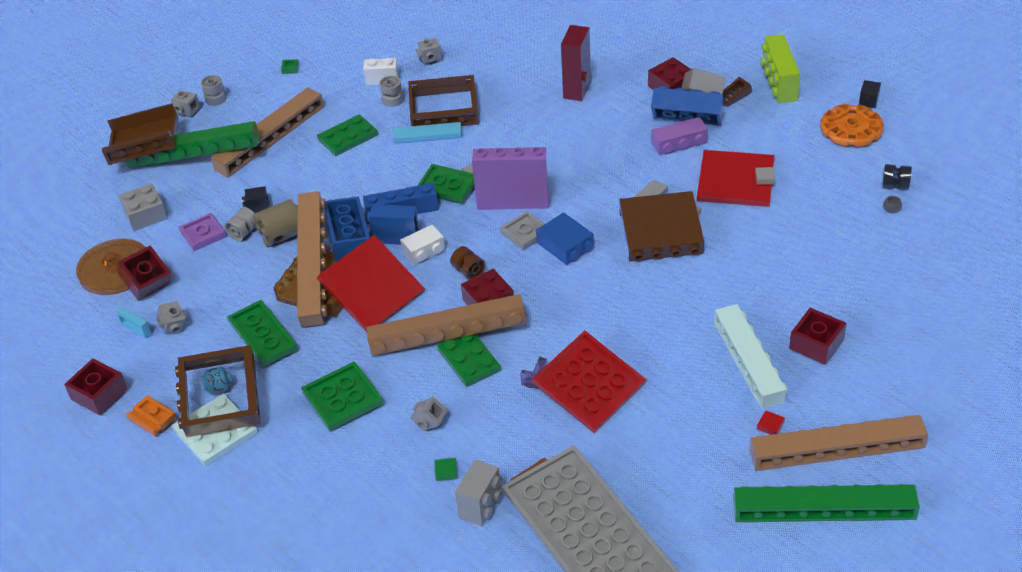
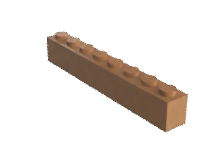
(271, 130)
(311, 259)
(446, 324)
(838, 442)

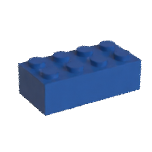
(687, 105)
(345, 225)

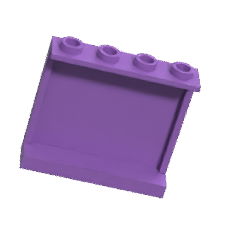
(510, 178)

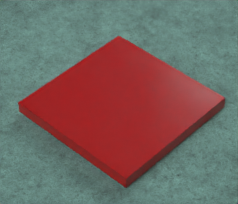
(732, 178)
(370, 283)
(589, 381)

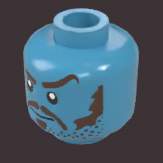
(216, 380)

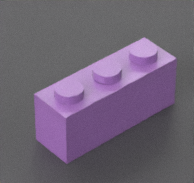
(679, 136)

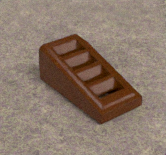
(739, 83)

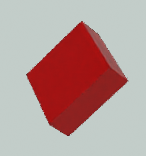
(770, 423)

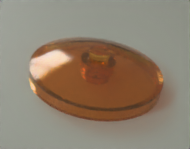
(99, 265)

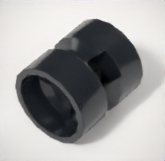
(903, 176)

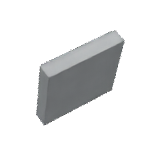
(522, 230)

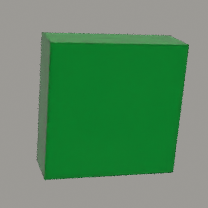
(290, 66)
(445, 469)

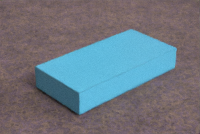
(133, 322)

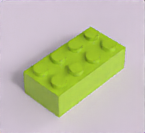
(780, 68)

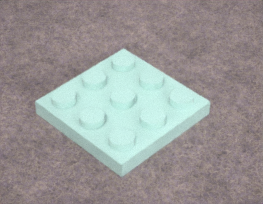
(215, 445)

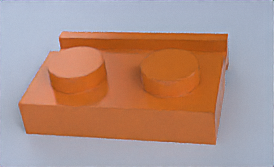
(151, 415)

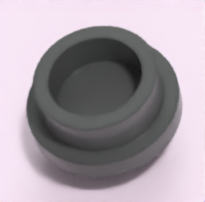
(892, 204)

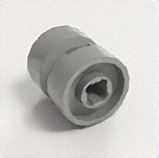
(213, 90)
(391, 91)
(241, 224)

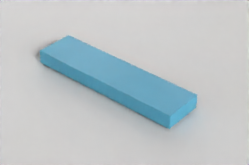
(427, 132)

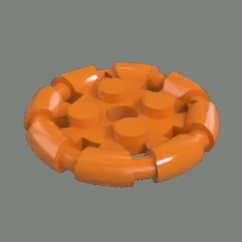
(852, 127)

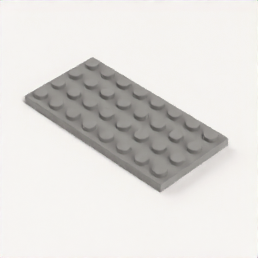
(582, 518)

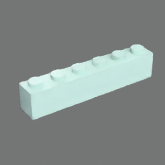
(750, 357)

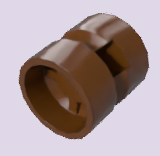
(467, 262)

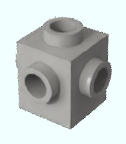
(429, 50)
(185, 103)
(171, 317)
(428, 413)

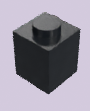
(869, 93)
(256, 199)

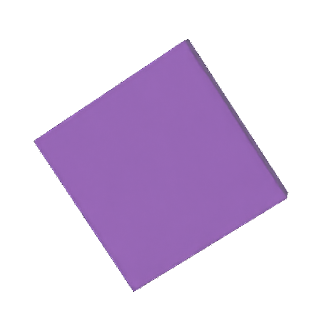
(202, 231)

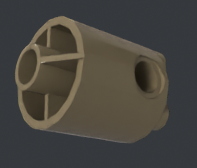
(277, 222)

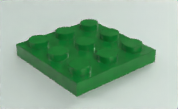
(342, 395)

